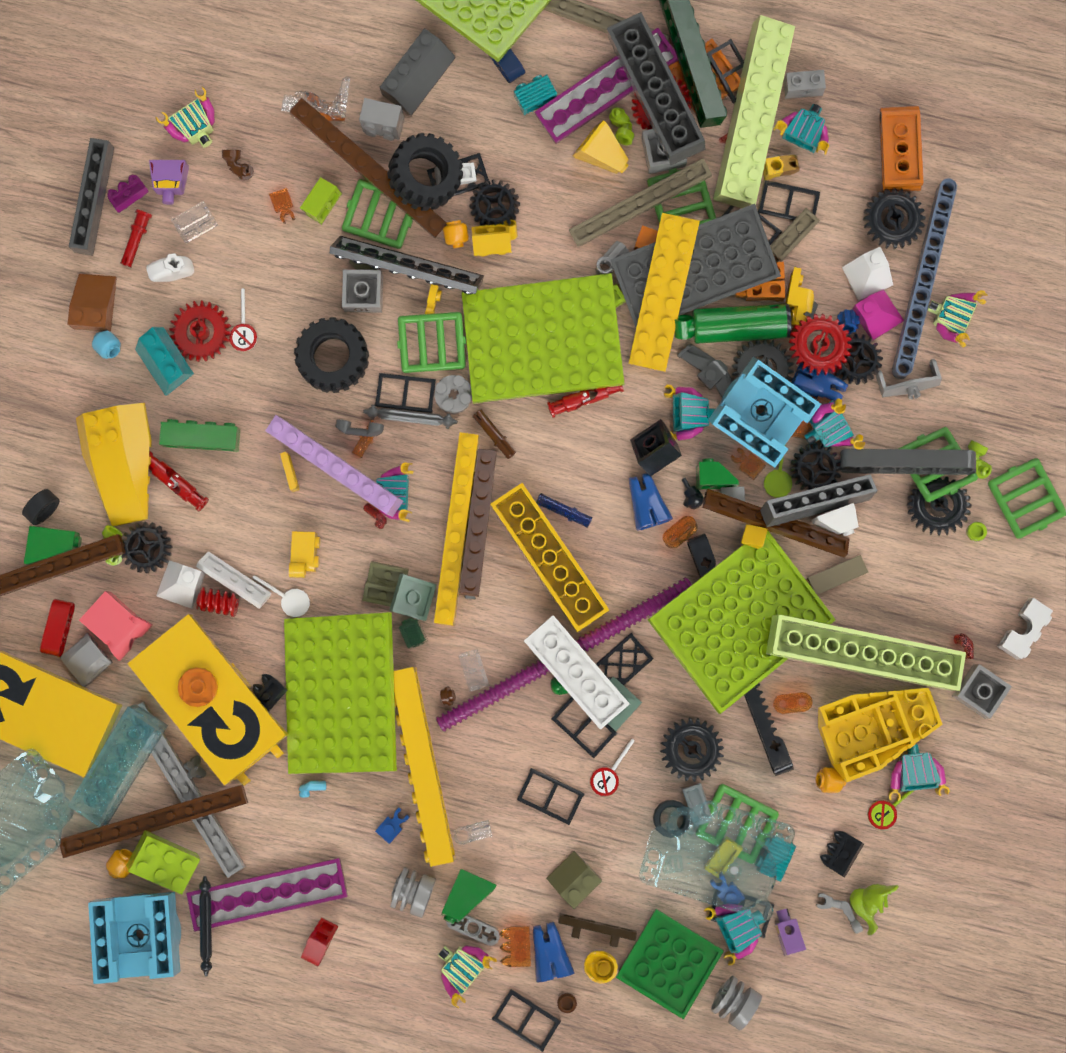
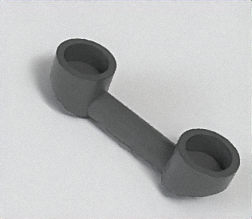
(373, 430)

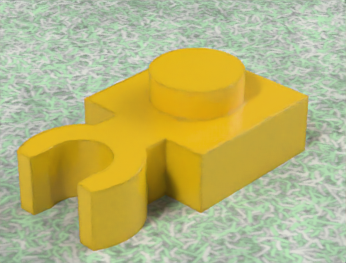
(434, 295)

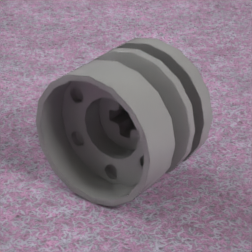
(412, 892)
(739, 1005)

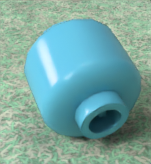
(106, 344)

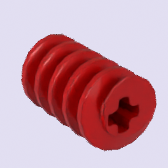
(217, 602)

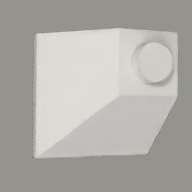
(868, 273)
(838, 521)
(181, 584)

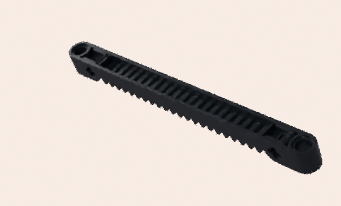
(779, 759)

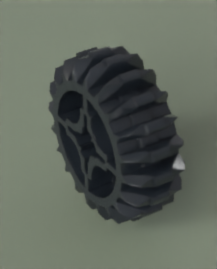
(498, 198)
(864, 361)
(808, 466)
(149, 555)

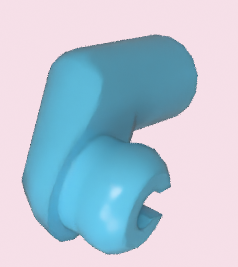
(311, 786)

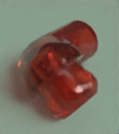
(380, 519)
(966, 643)

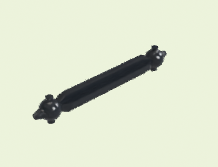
(205, 926)

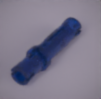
(564, 510)

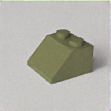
(574, 879)

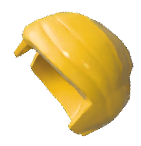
(600, 966)

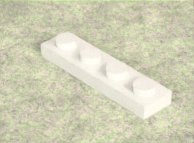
(233, 580)

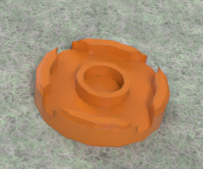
(197, 687)

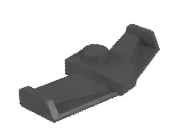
(712, 372)

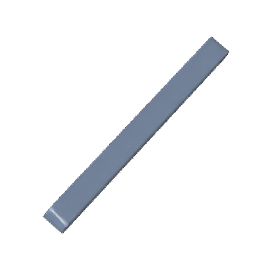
(929, 271)

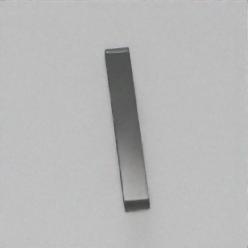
(908, 461)

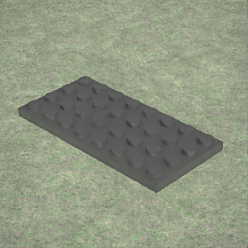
(725, 260)

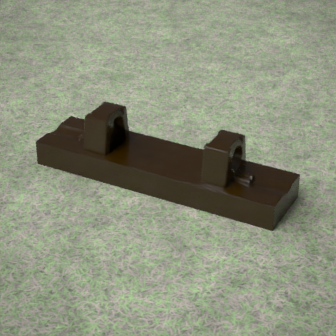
(580, 923)

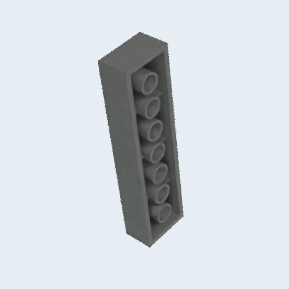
(656, 88)

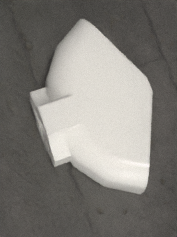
(170, 268)

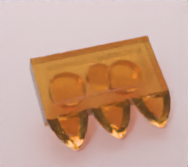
(517, 946)

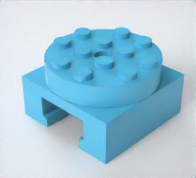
(783, 412)
(115, 943)

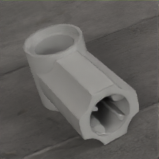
(616, 250)

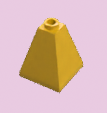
(602, 150)

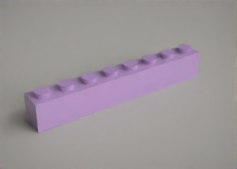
(334, 466)

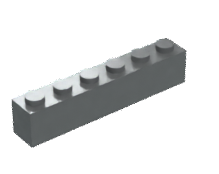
(91, 196)
(818, 500)

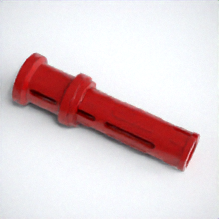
(138, 229)

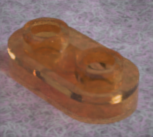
(680, 532)
(792, 703)

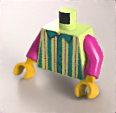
(192, 122)
(955, 314)
(462, 969)

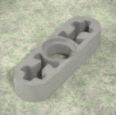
(488, 929)

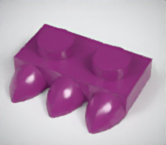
(127, 193)

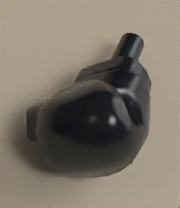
(694, 497)

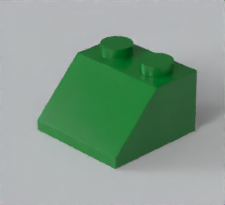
(713, 475)

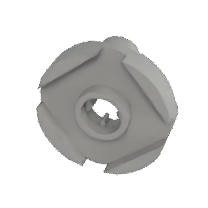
(453, 383)

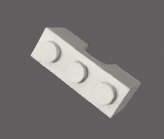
(1036, 617)

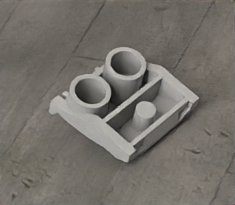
(86, 660)

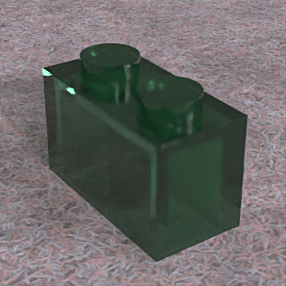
(413, 633)

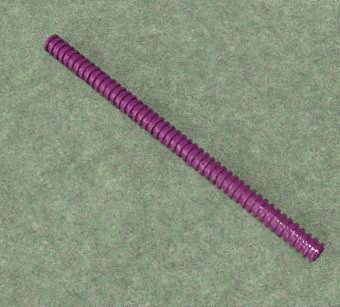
(538, 669)

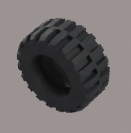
(438, 153)
(324, 331)

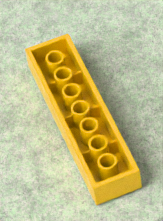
(549, 557)

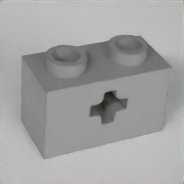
(804, 84)

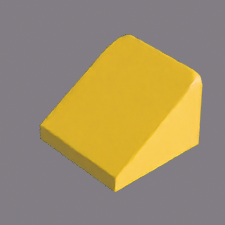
(754, 536)

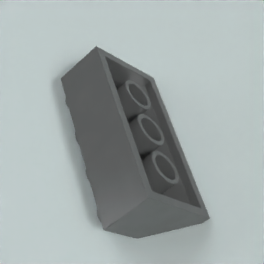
(417, 72)

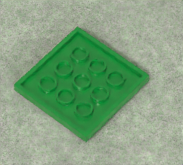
(669, 963)

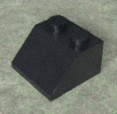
(655, 448)

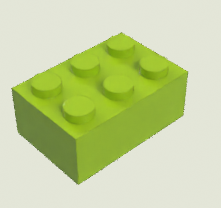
(163, 862)

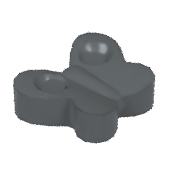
(194, 768)

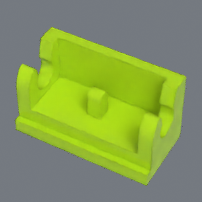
(321, 200)

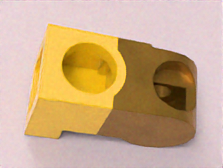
(780, 166)

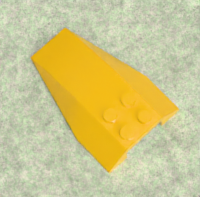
(117, 456)
(875, 728)

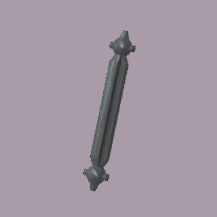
(410, 416)

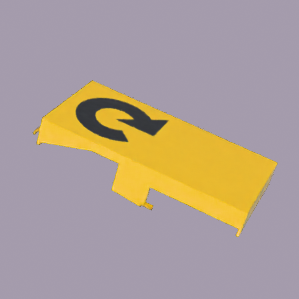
(53, 715)
(229, 730)

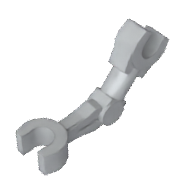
(830, 902)

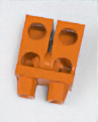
(769, 291)

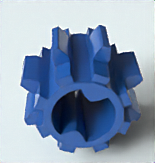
(849, 319)

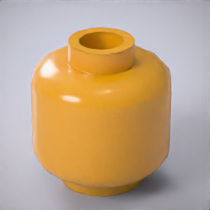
(455, 234)
(829, 780)
(117, 863)

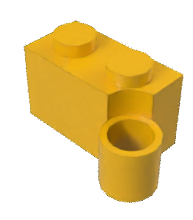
(493, 239)
(303, 554)

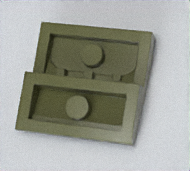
(382, 583)

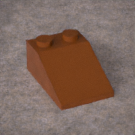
(92, 303)

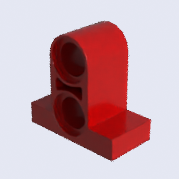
(319, 942)

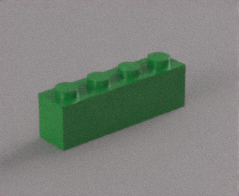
(199, 436)

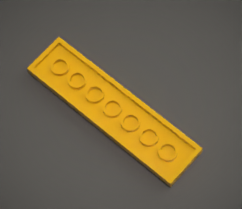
(664, 291)

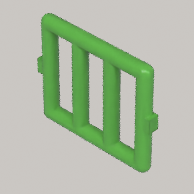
(702, 187)
(363, 232)
(424, 366)
(1043, 479)
(921, 481)
(740, 797)

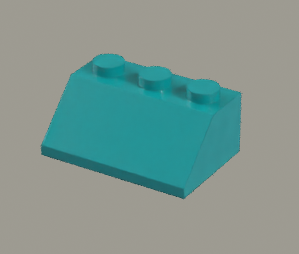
(163, 359)

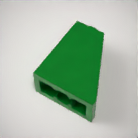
(49, 542)
(466, 896)

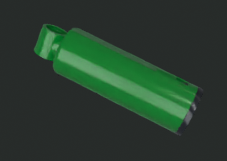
(735, 324)

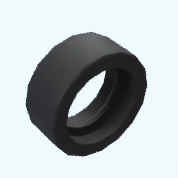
(40, 507)
(664, 805)

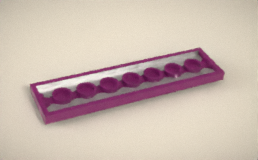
(593, 95)
(271, 893)

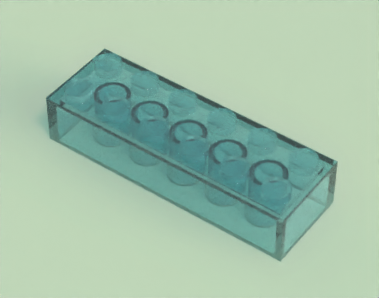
(117, 765)

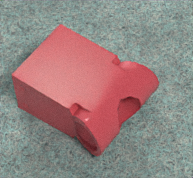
(114, 624)

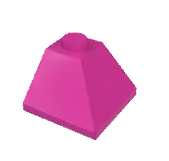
(877, 314)

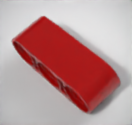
(57, 627)

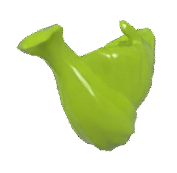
(868, 900)

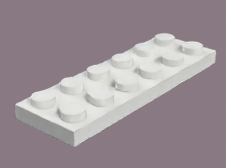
(576, 672)

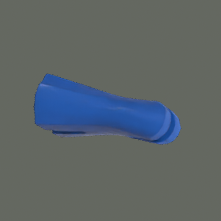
(818, 385)
(648, 504)
(550, 954)

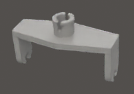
(912, 386)

